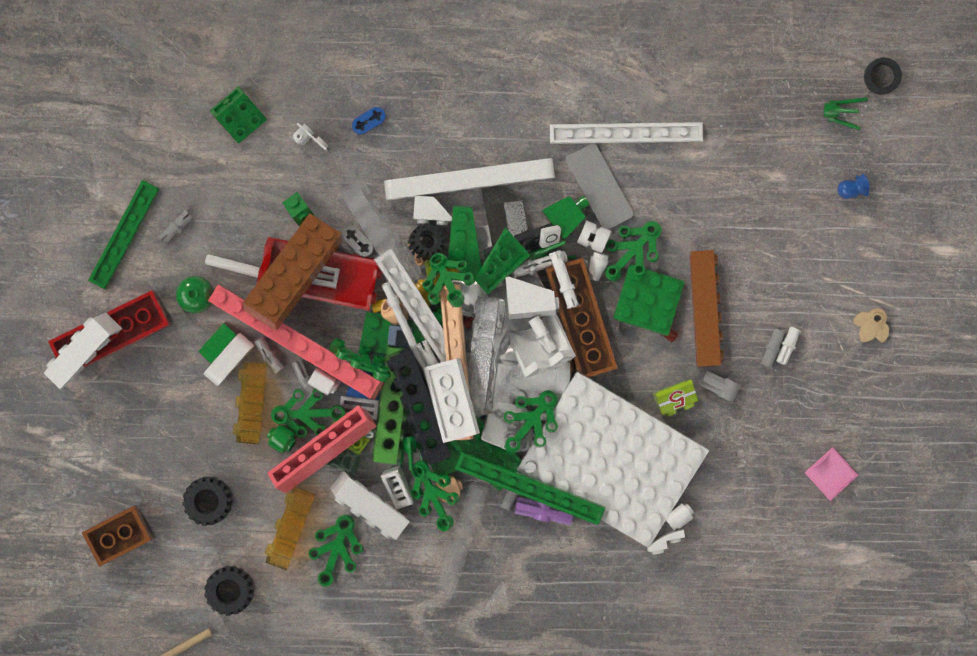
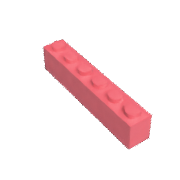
(322, 449)

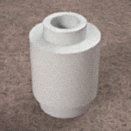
(680, 516)

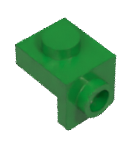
(297, 208)

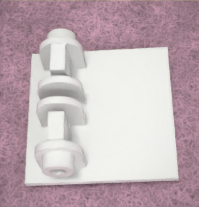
(304, 133)

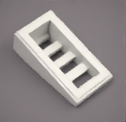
(388, 482)

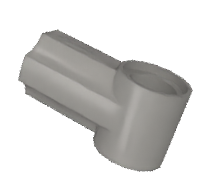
(723, 387)

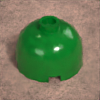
(194, 294)

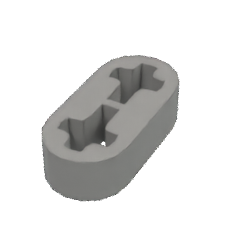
(354, 245)

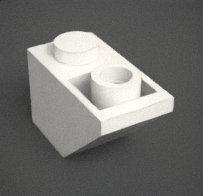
(429, 209)

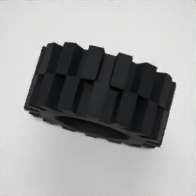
(430, 232)

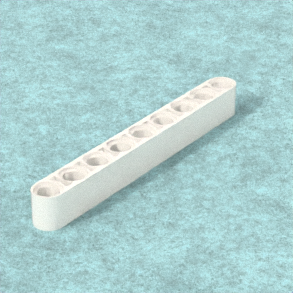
(469, 179)

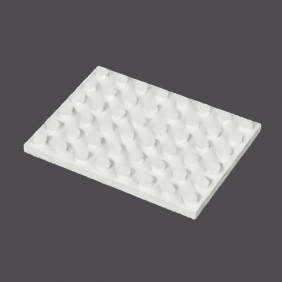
(615, 458)

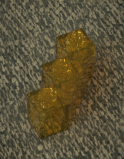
(250, 403)
(289, 528)

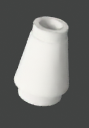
(597, 265)

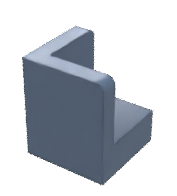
(396, 337)

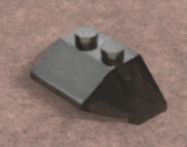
(503, 211)

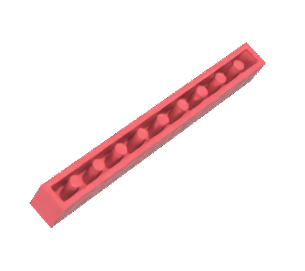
(300, 345)

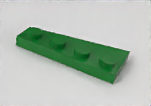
(464, 239)

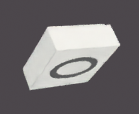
(549, 236)

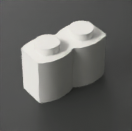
(323, 381)

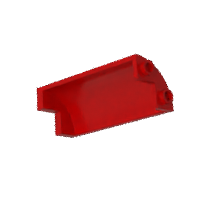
(355, 280)

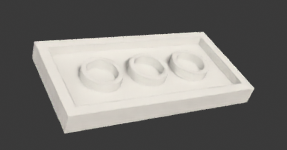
(451, 400)

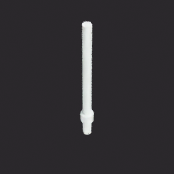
(393, 302)

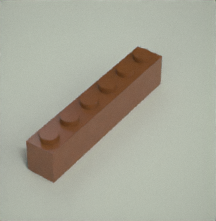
(705, 308)

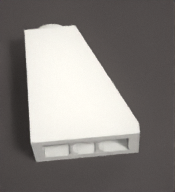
(529, 300)

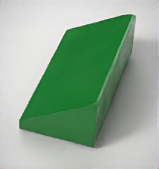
(217, 343)

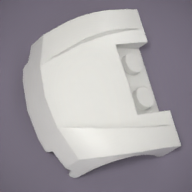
(553, 379)

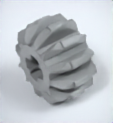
(511, 431)

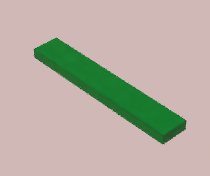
(123, 234)

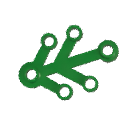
(635, 249)
(438, 264)
(361, 361)
(304, 413)
(532, 418)
(432, 493)
(337, 546)

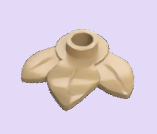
(870, 328)

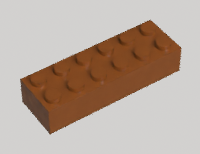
(292, 272)
(583, 323)

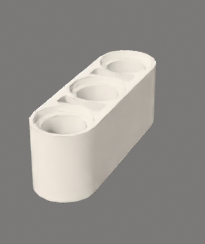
(228, 359)

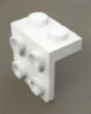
(495, 425)

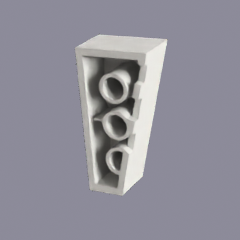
(81, 349)
(369, 506)

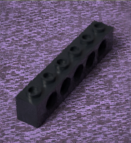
(396, 361)

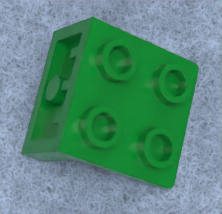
(238, 115)

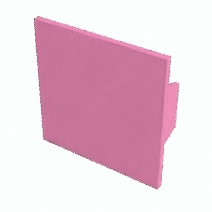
(831, 474)

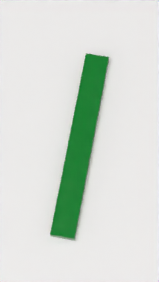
(530, 487)

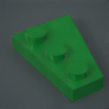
(501, 261)

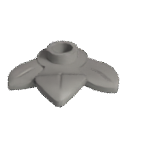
(501, 343)

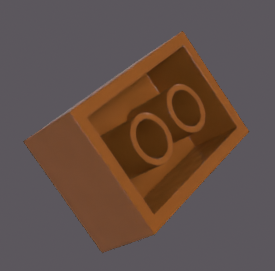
(117, 535)

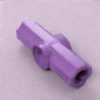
(541, 511)

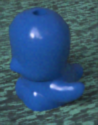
(851, 189)

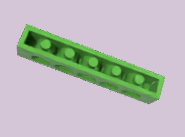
(381, 453)

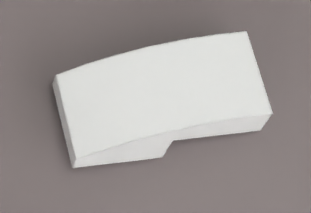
(660, 543)

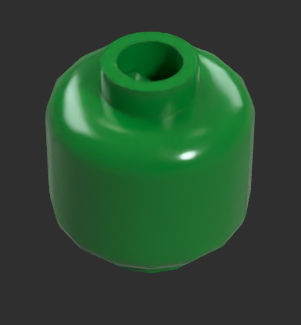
(281, 439)

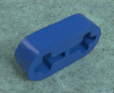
(365, 117)

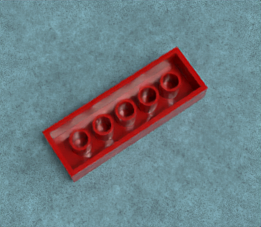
(136, 318)

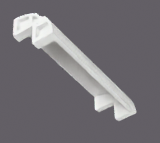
(530, 351)

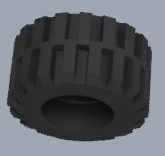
(192, 507)
(217, 602)

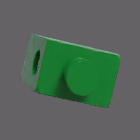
(566, 214)

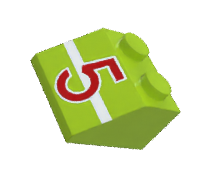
(676, 397)

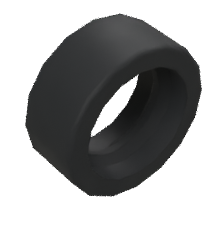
(882, 90)

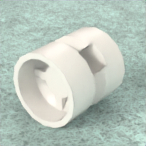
(600, 239)

